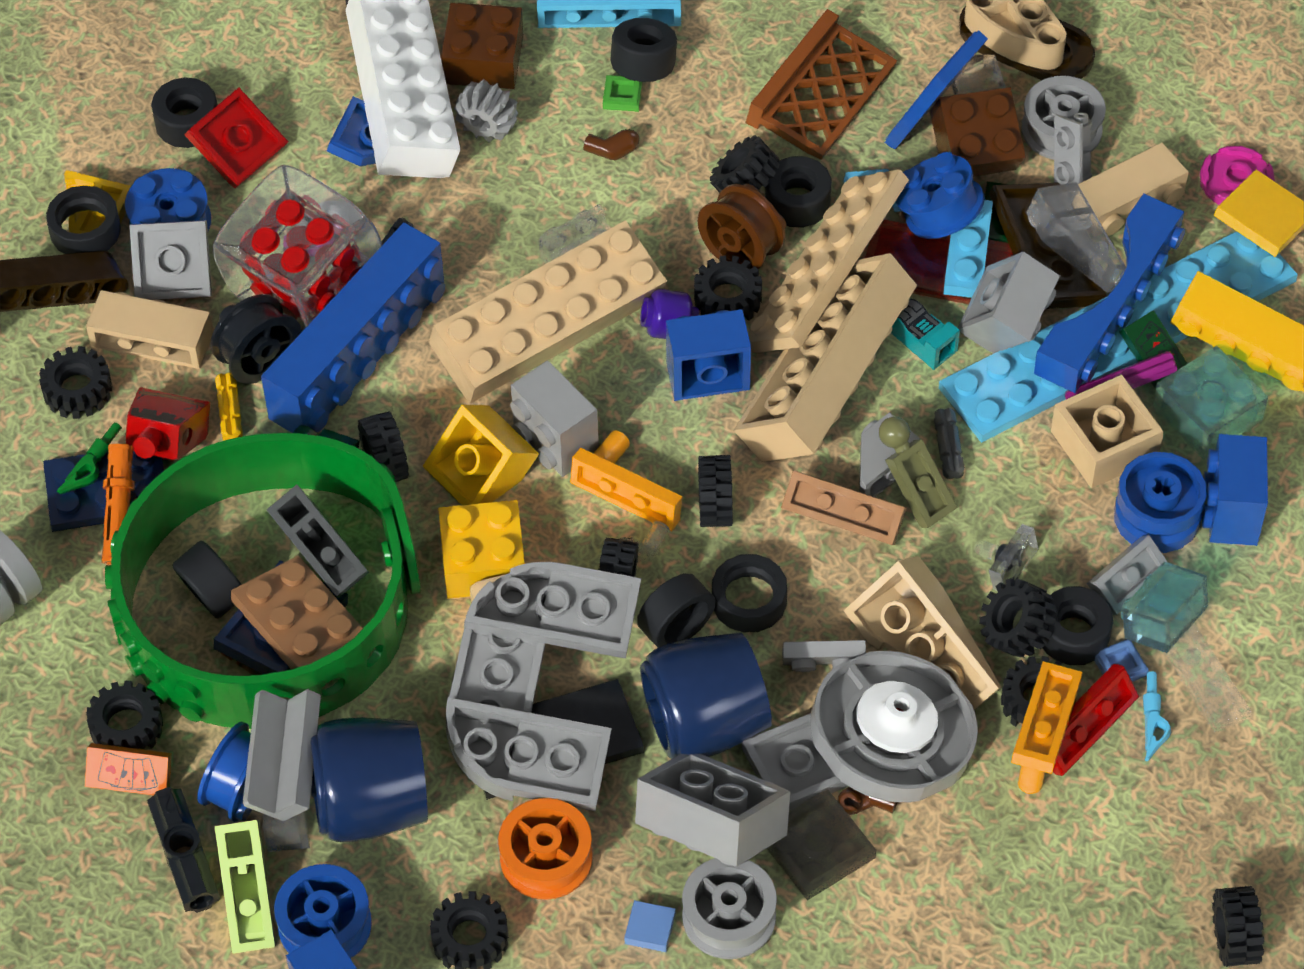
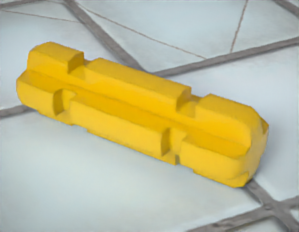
(228, 406)

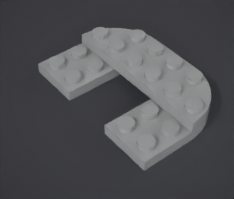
(498, 673)

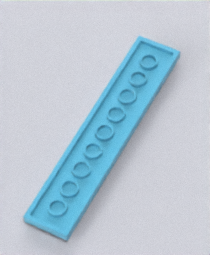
(1006, 391)

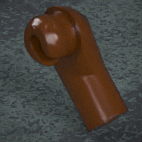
(614, 146)

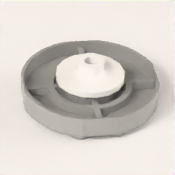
(893, 726)

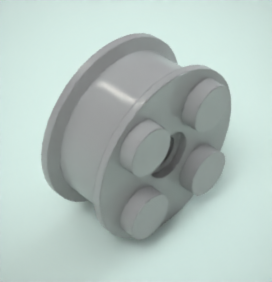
(1063, 97)
(729, 908)

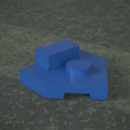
(352, 136)

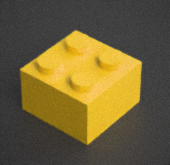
(479, 543)

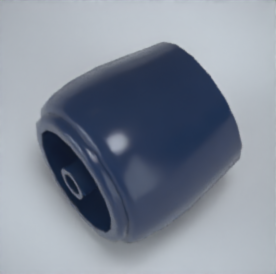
(705, 694)
(368, 778)

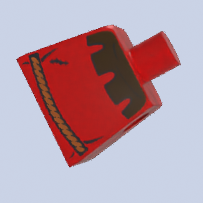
(166, 424)

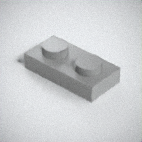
(1127, 572)
(808, 654)

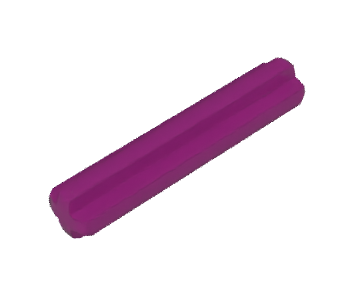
(1136, 374)

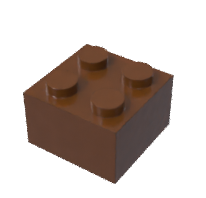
(482, 44)
(980, 129)

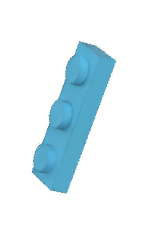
(968, 255)

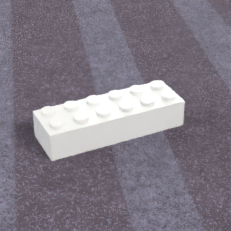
(403, 87)

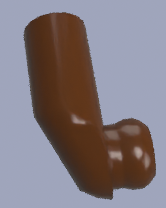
(856, 802)

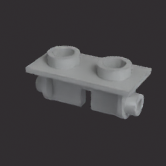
(1070, 138)

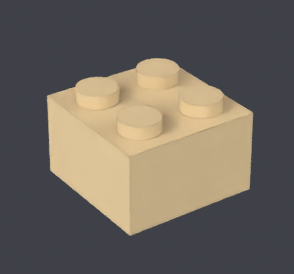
(1105, 430)

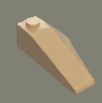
(916, 617)

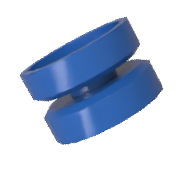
(1161, 499)

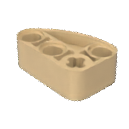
(1019, 30)

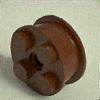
(742, 225)

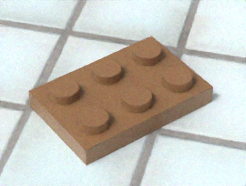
(295, 613)

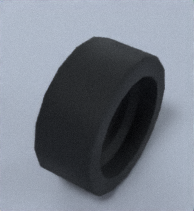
(77, 200)
(676, 610)
(749, 619)

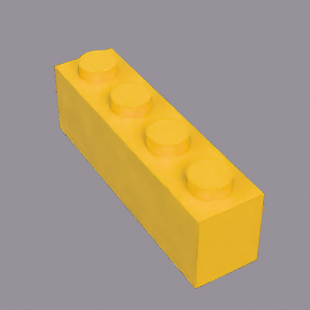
(1243, 329)

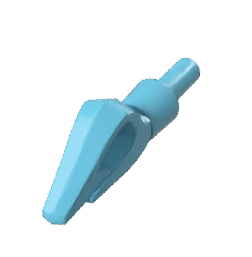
(1153, 720)

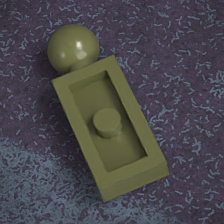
(916, 473)

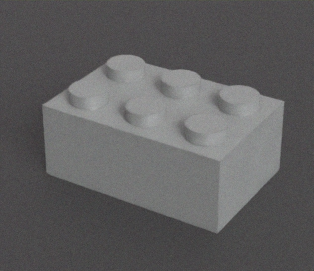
(712, 808)

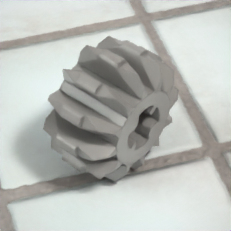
(486, 110)

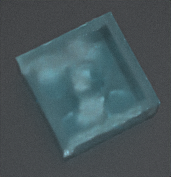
(1209, 400)

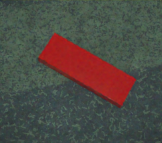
(1095, 715)

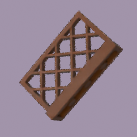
(792, 76)

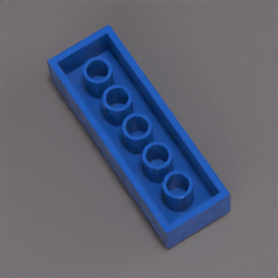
(354, 331)

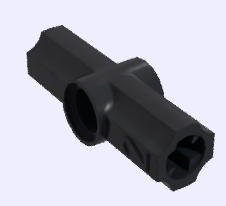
(188, 868)

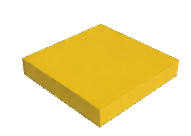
(1263, 213)

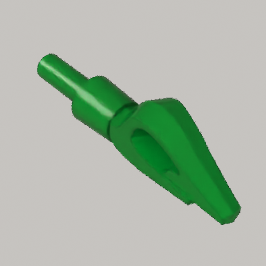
(89, 462)

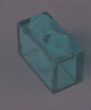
(1165, 607)

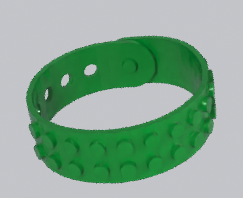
(241, 468)

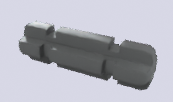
(949, 443)

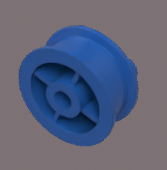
(940, 196)
(167, 197)
(226, 774)
(321, 901)

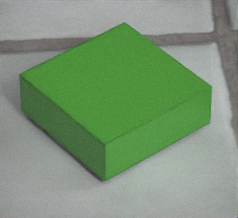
(622, 94)

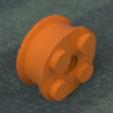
(545, 848)

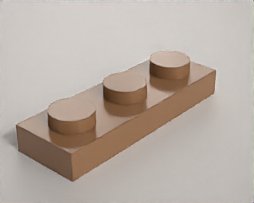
(843, 507)

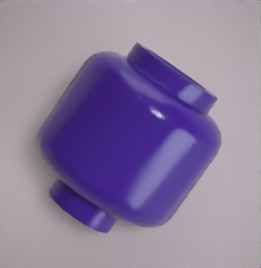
(665, 306)

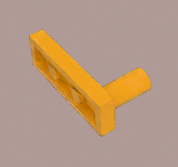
(636, 494)
(1045, 724)

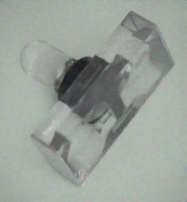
(1011, 557)

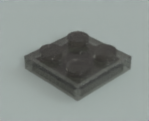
(821, 845)

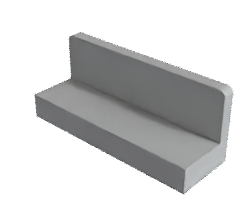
(281, 754)

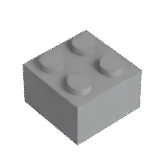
(1009, 303)
(553, 417)

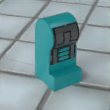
(926, 334)

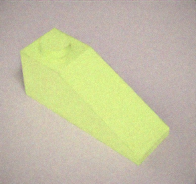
(245, 886)

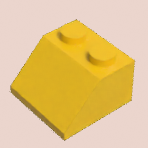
(479, 456)

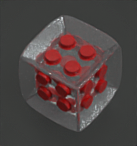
(294, 243)

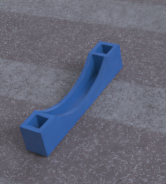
(1074, 345)

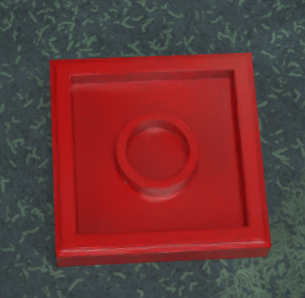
(236, 138)

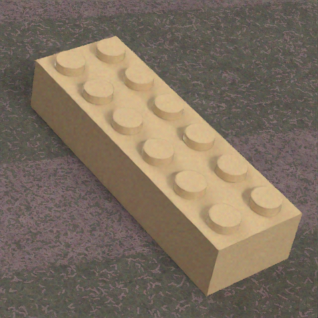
(546, 311)
(815, 380)

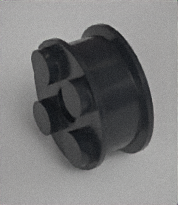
(253, 336)

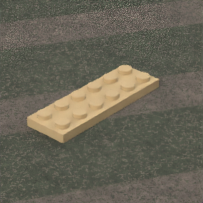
(825, 261)

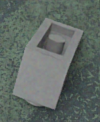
(874, 471)

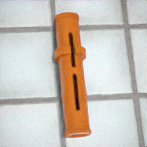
(118, 493)

